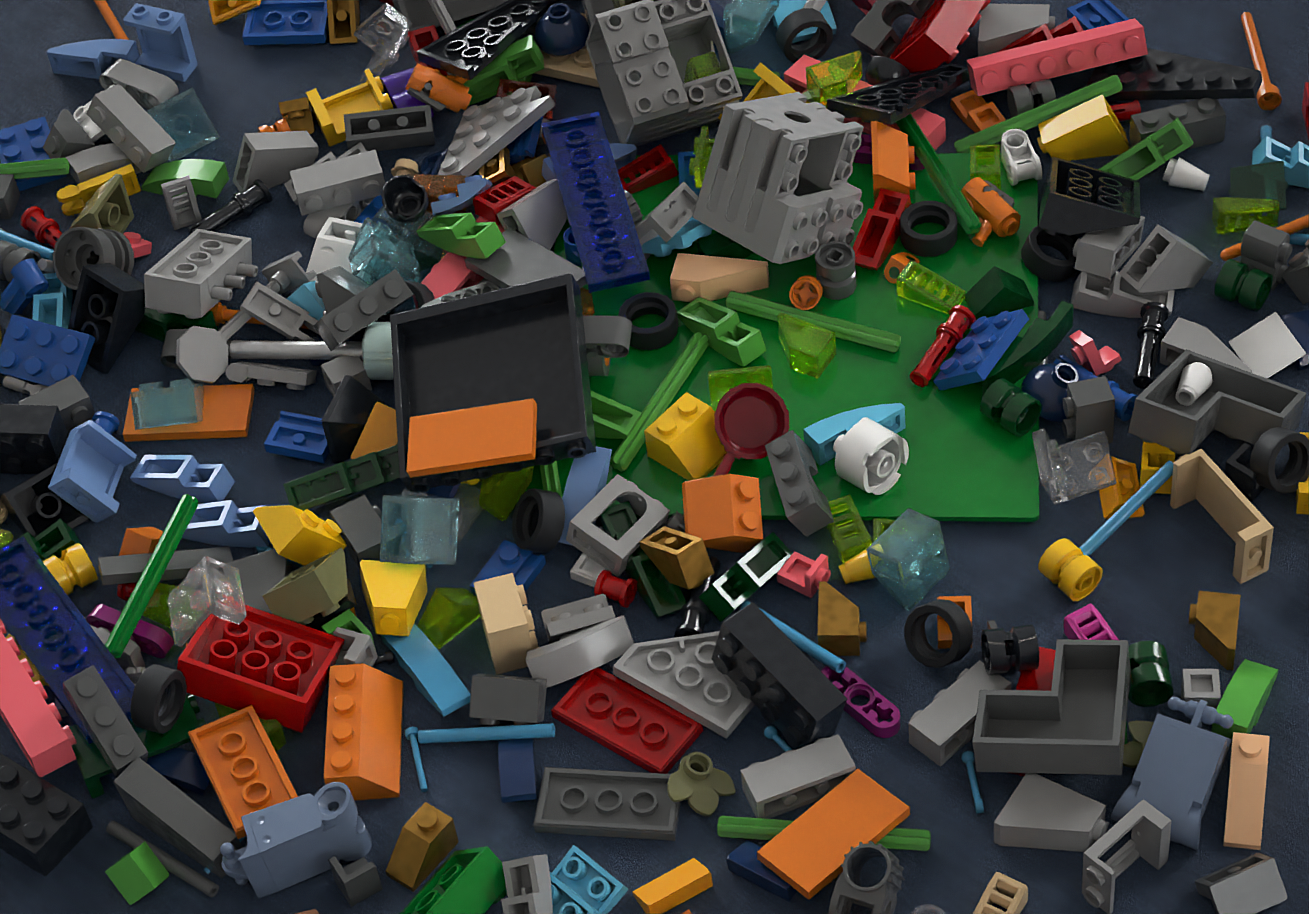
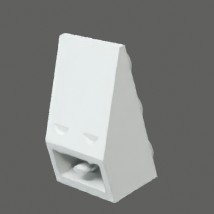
(333, 245)

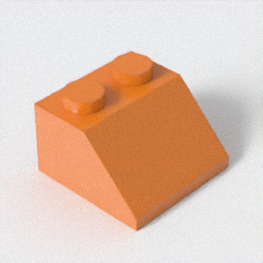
(891, 160)
(724, 511)

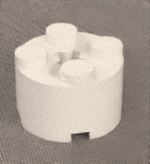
(870, 456)

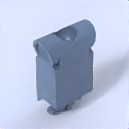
(1179, 769)
(297, 839)

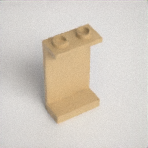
(1201, 479)

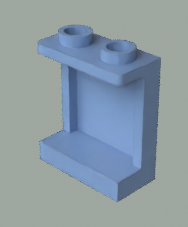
(163, 41)
(91, 470)

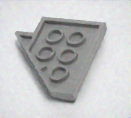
(491, 128)
(686, 679)

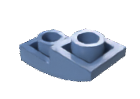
(467, 191)

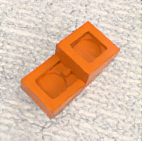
(975, 111)

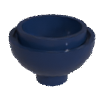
(561, 30)
(1049, 386)

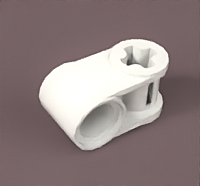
(1019, 157)

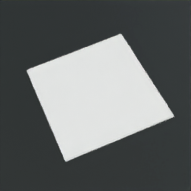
(1267, 346)

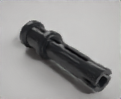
(240, 205)
(1150, 335)
(695, 612)

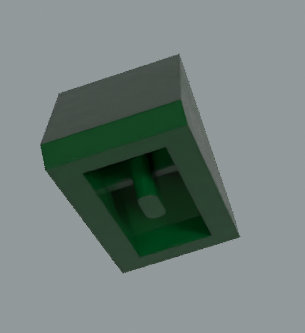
(998, 293)

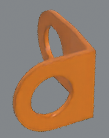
(899, 261)

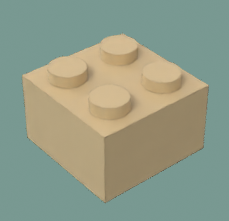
(506, 622)

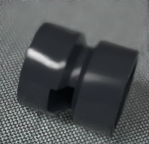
(1022, 649)

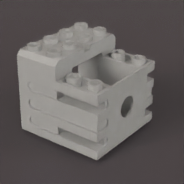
(642, 67)
(781, 177)

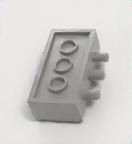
(199, 273)

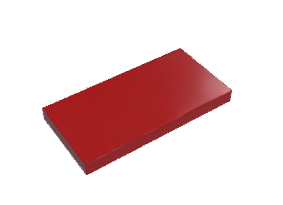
(627, 721)

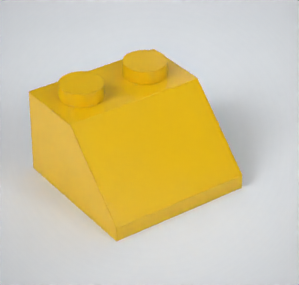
(685, 439)
(299, 533)

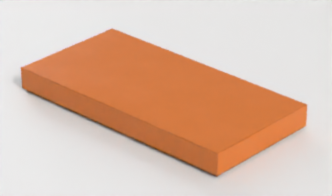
(225, 415)
(472, 438)
(241, 765)
(814, 845)

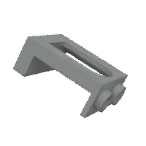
(668, 216)
(599, 545)
(1148, 839)

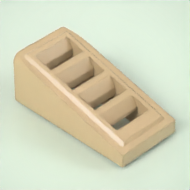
(1005, 893)

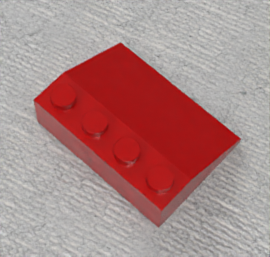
(937, 34)
(262, 664)

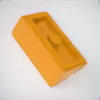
(226, 9)
(379, 431)
(1126, 485)
(673, 887)

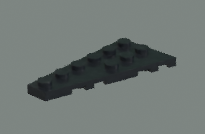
(481, 40)
(1178, 77)
(898, 97)

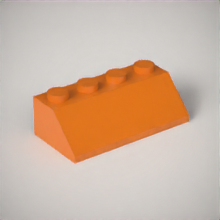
(364, 731)

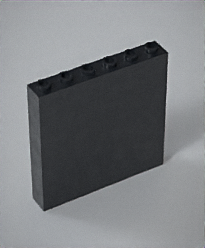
(495, 352)

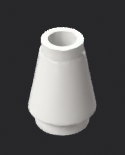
(1185, 175)
(1193, 383)

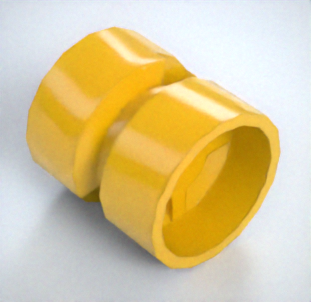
(72, 568)
(1070, 569)

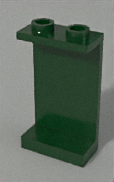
(94, 765)

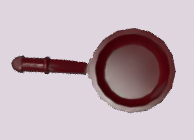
(747, 421)

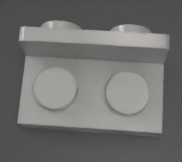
(575, 616)

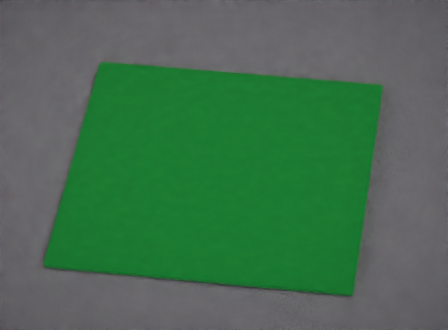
(957, 458)

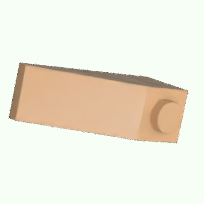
(715, 277)
(1246, 791)

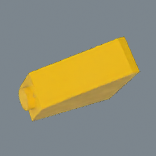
(1083, 132)
(393, 594)

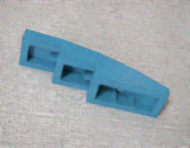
(429, 670)

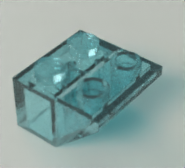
(746, 22)
(381, 252)
(167, 406)
(419, 529)
(909, 557)

